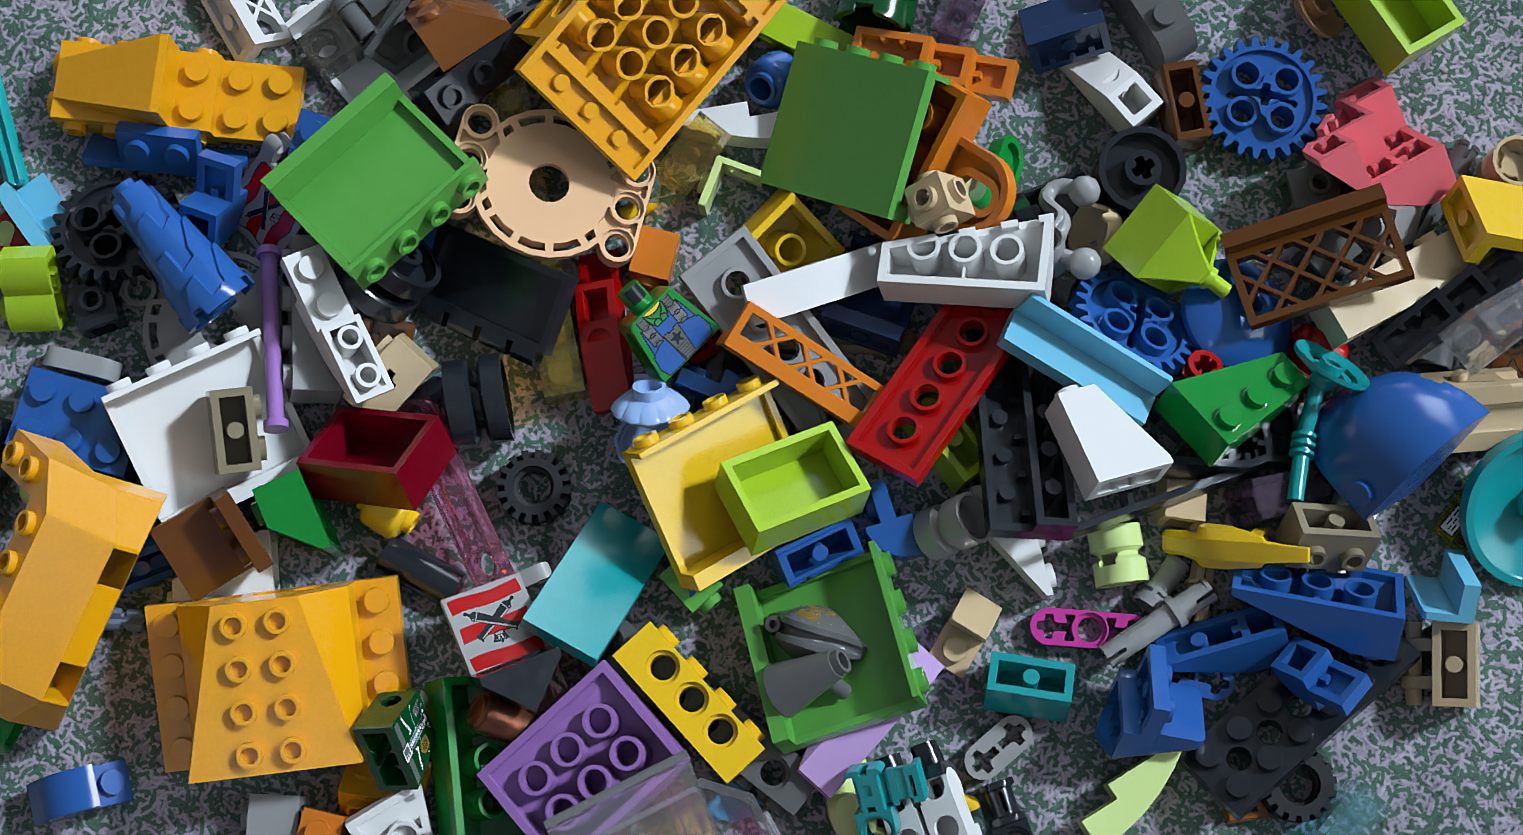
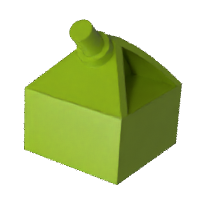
(1169, 245)

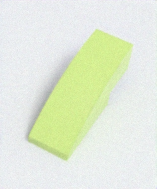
(1130, 795)

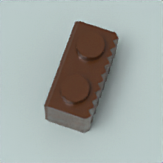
(1183, 108)

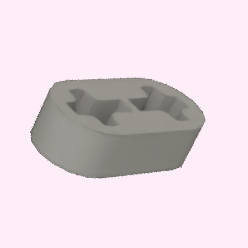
(82, 364)
(991, 739)

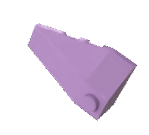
(829, 760)

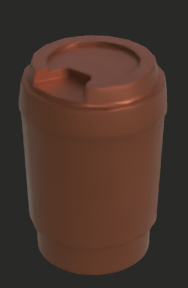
(498, 718)

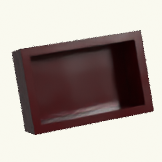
(376, 457)

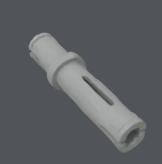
(1171, 614)

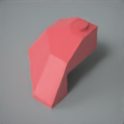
(1372, 145)

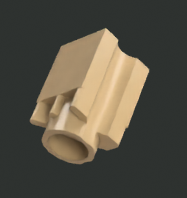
(1499, 393)

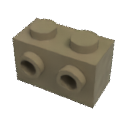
(234, 430)
(1334, 534)

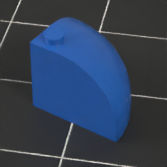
(1390, 437)

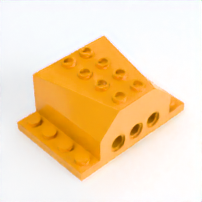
(634, 66)
(273, 675)

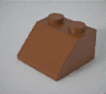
(454, 27)

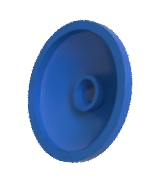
(1222, 325)

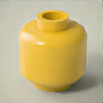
(388, 521)

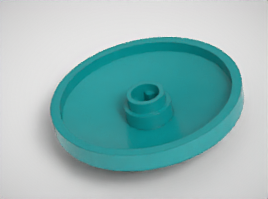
(1494, 511)

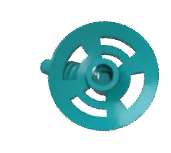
(1328, 371)

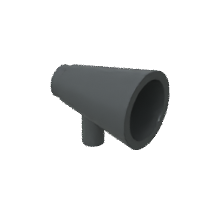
(801, 680)

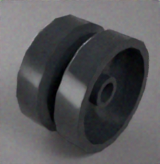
(1142, 153)
(398, 290)
(472, 401)

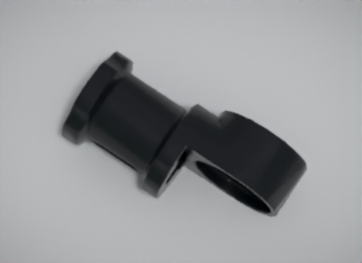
(1012, 818)

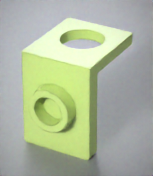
(711, 180)

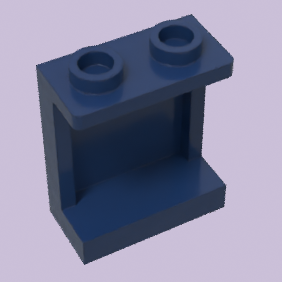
(866, 317)

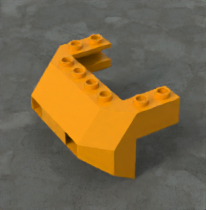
(62, 573)

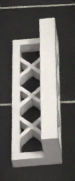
(239, 28)

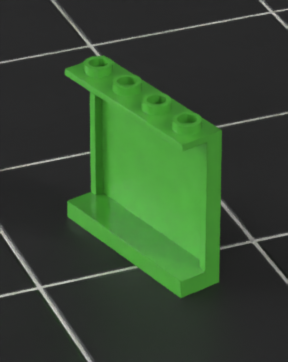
(849, 127)
(374, 181)
(881, 684)

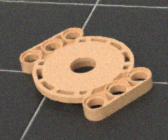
(557, 224)

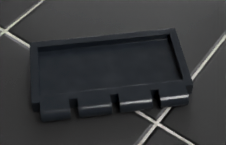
(498, 296)

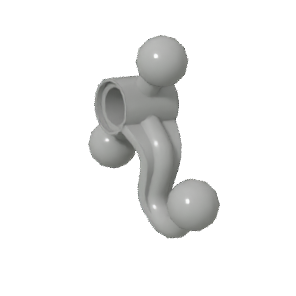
(1083, 192)

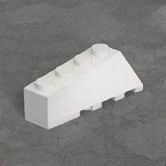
(972, 266)

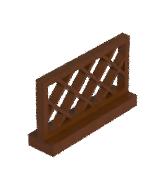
(1310, 224)

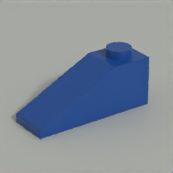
(1226, 643)

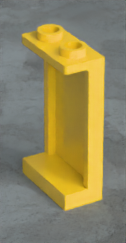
(1484, 216)

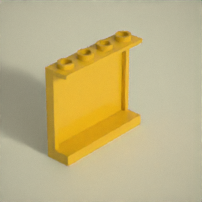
(679, 472)

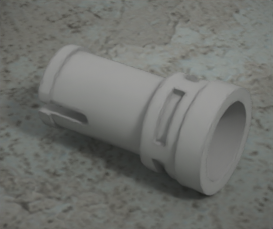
(1161, 583)

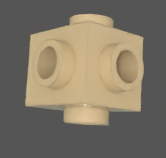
(938, 202)

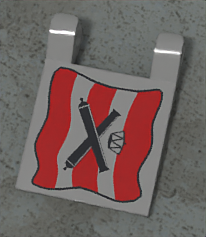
(263, 217)

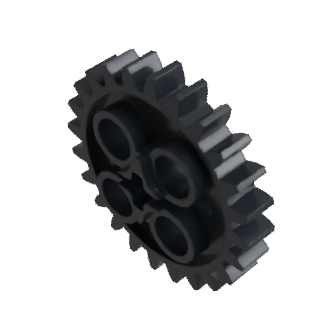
(91, 231)

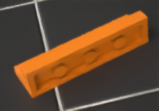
(788, 375)

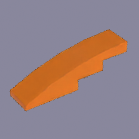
(983, 75)

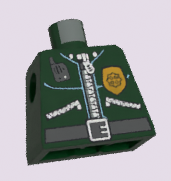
(396, 738)

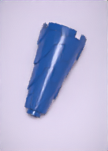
(190, 269)

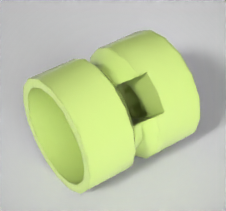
(1118, 556)

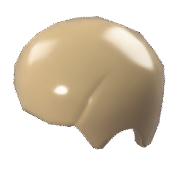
(1091, 224)

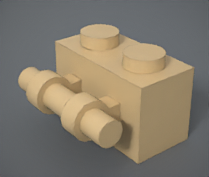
(1454, 665)

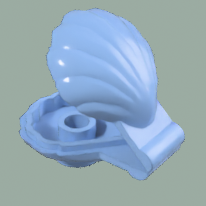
(645, 409)

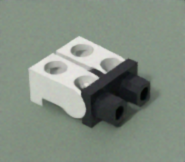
(945, 807)

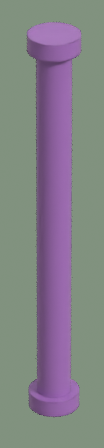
(275, 422)

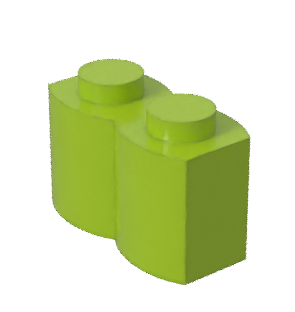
(31, 289)

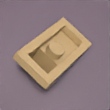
(965, 632)

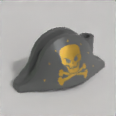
(814, 630)

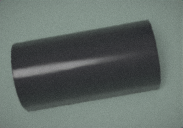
(420, 570)

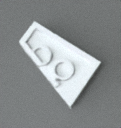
(394, 814)

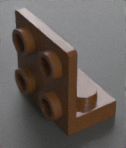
(210, 544)

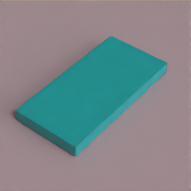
(595, 584)

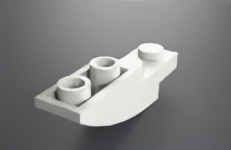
(334, 327)

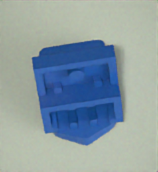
(1150, 712)

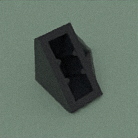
(520, 679)

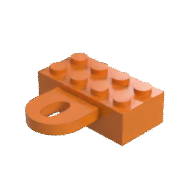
(948, 146)

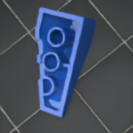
(1348, 609)

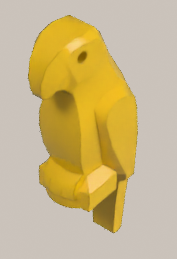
(1230, 547)

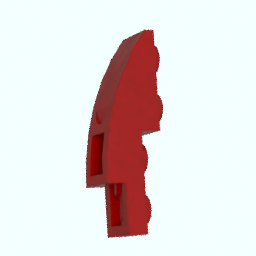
(603, 347)

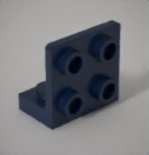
(1064, 32)

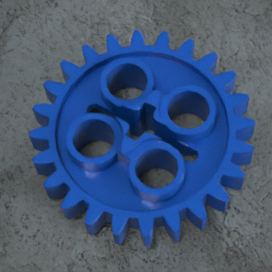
(1263, 66)
(1155, 328)

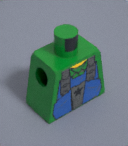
(662, 328)

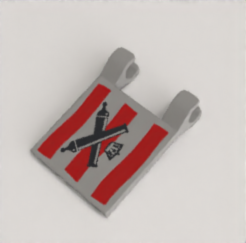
(490, 616)

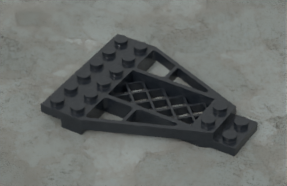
(1031, 486)

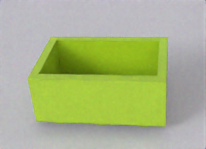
(1400, 29)
(791, 487)

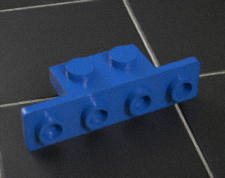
(153, 149)

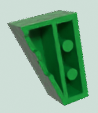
(1230, 404)

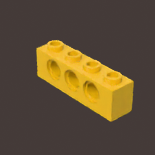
(637, 660)

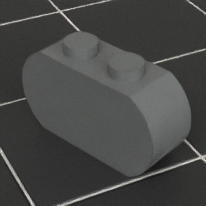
(1158, 29)

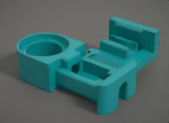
(878, 788)

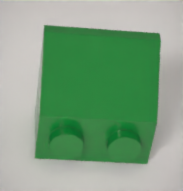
(295, 513)

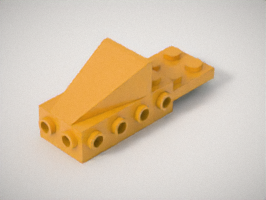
(170, 87)

